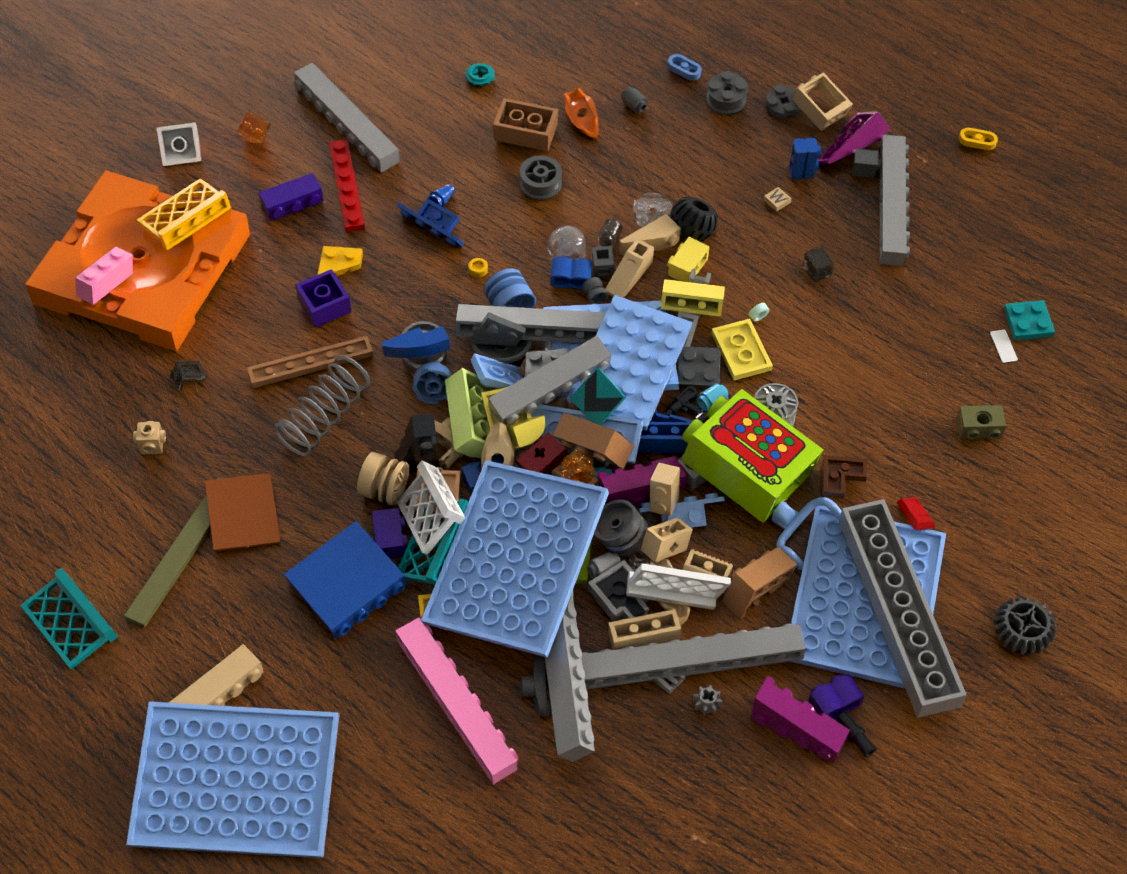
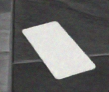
(1003, 346)

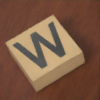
(777, 199)

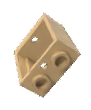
(830, 92)

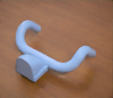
(790, 519)

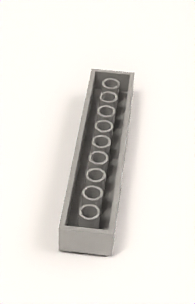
(902, 609)

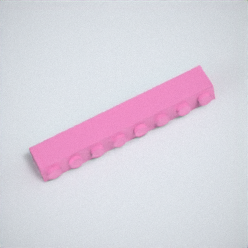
(456, 700)

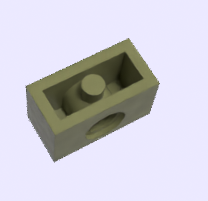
(981, 422)

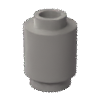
(602, 563)

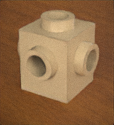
(149, 437)

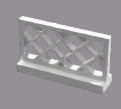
(439, 495)
(676, 586)

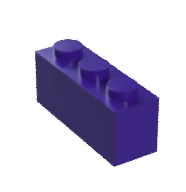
(291, 196)

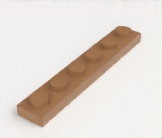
(308, 361)

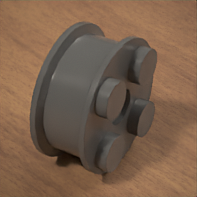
(727, 93)
(540, 177)

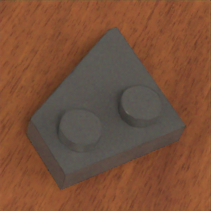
(498, 331)

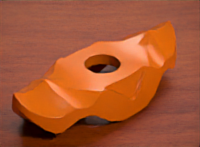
(574, 103)

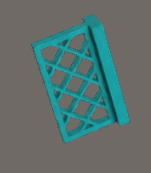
(435, 562)
(86, 610)

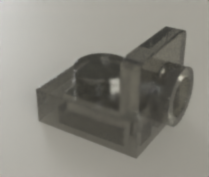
(187, 372)

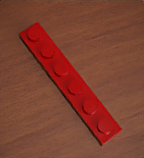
(346, 185)

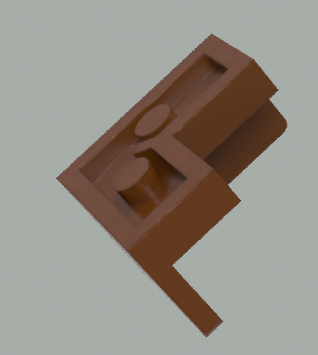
(837, 470)

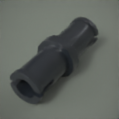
(857, 735)

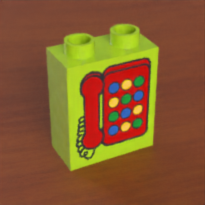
(750, 453)

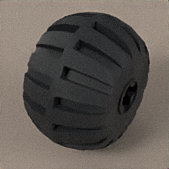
(694, 218)

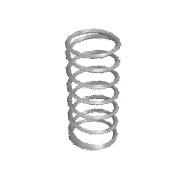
(282, 422)

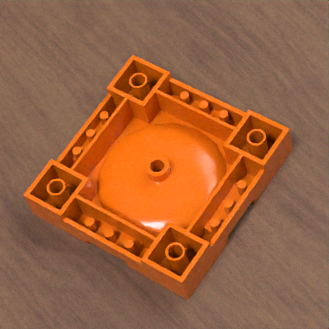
(165, 284)

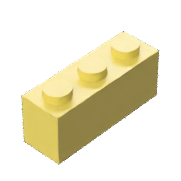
(692, 297)

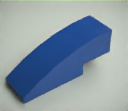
(416, 343)

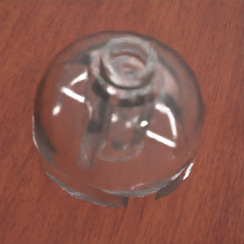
(567, 242)

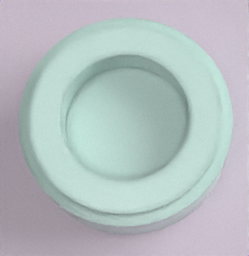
(759, 312)

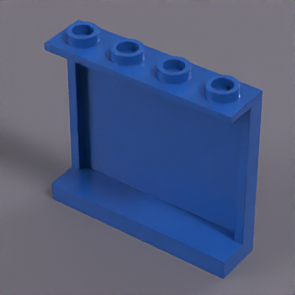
(346, 579)

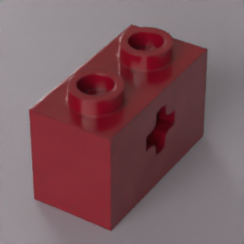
(543, 455)

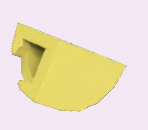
(527, 430)

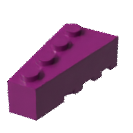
(635, 483)
(798, 721)

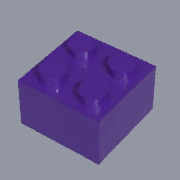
(323, 298)

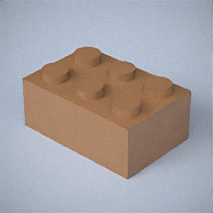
(525, 124)

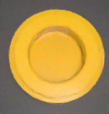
(478, 267)

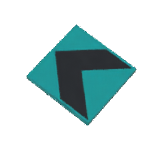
(597, 397)

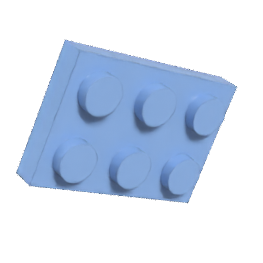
(495, 373)

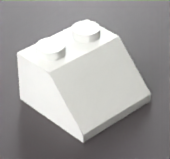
(179, 144)

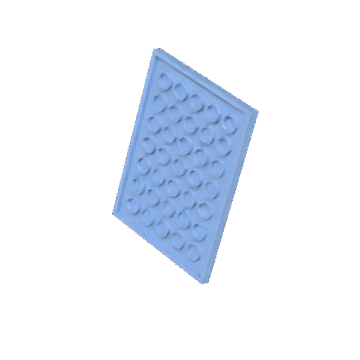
(515, 558)
(836, 610)
(234, 780)

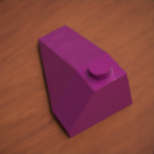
(858, 133)

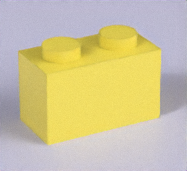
(689, 256)

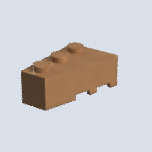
(593, 439)
(757, 579)

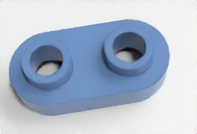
(684, 67)

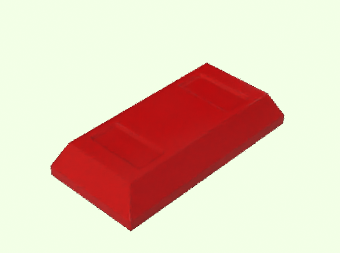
(916, 514)

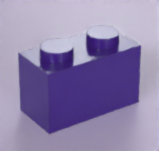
(388, 532)

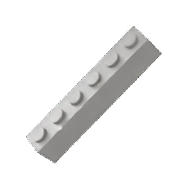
(549, 381)

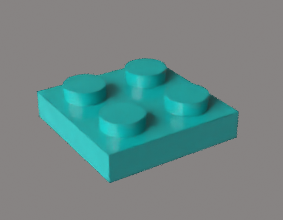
(1029, 320)

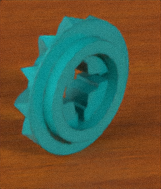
(485, 70)

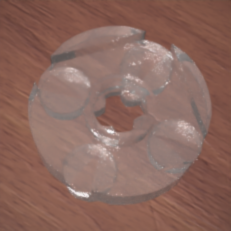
(650, 200)

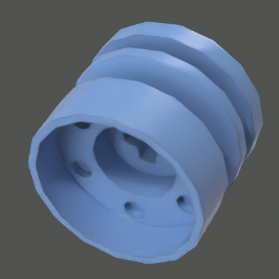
(509, 289)

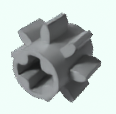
(711, 700)

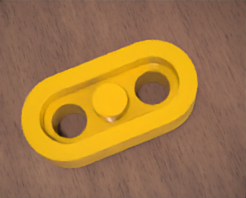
(978, 138)

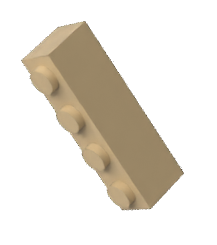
(223, 680)

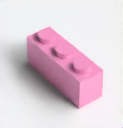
(104, 275)

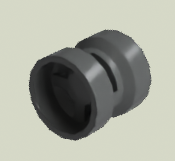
(594, 290)

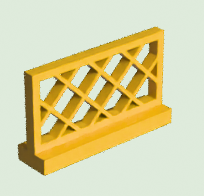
(189, 220)

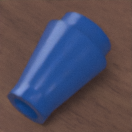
(442, 195)

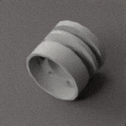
(779, 400)

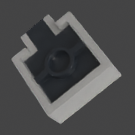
(610, 593)

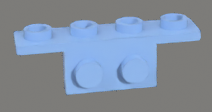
(689, 511)

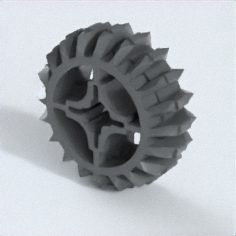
(1038, 631)

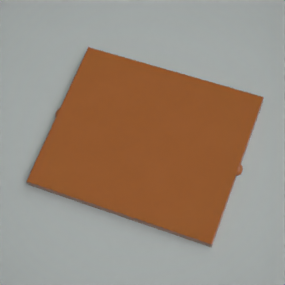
(242, 512)

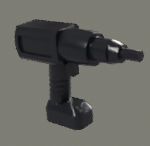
(683, 402)

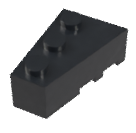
(419, 443)

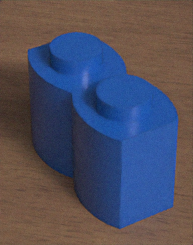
(570, 272)

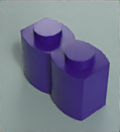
(837, 697)

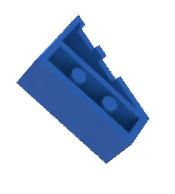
(664, 435)

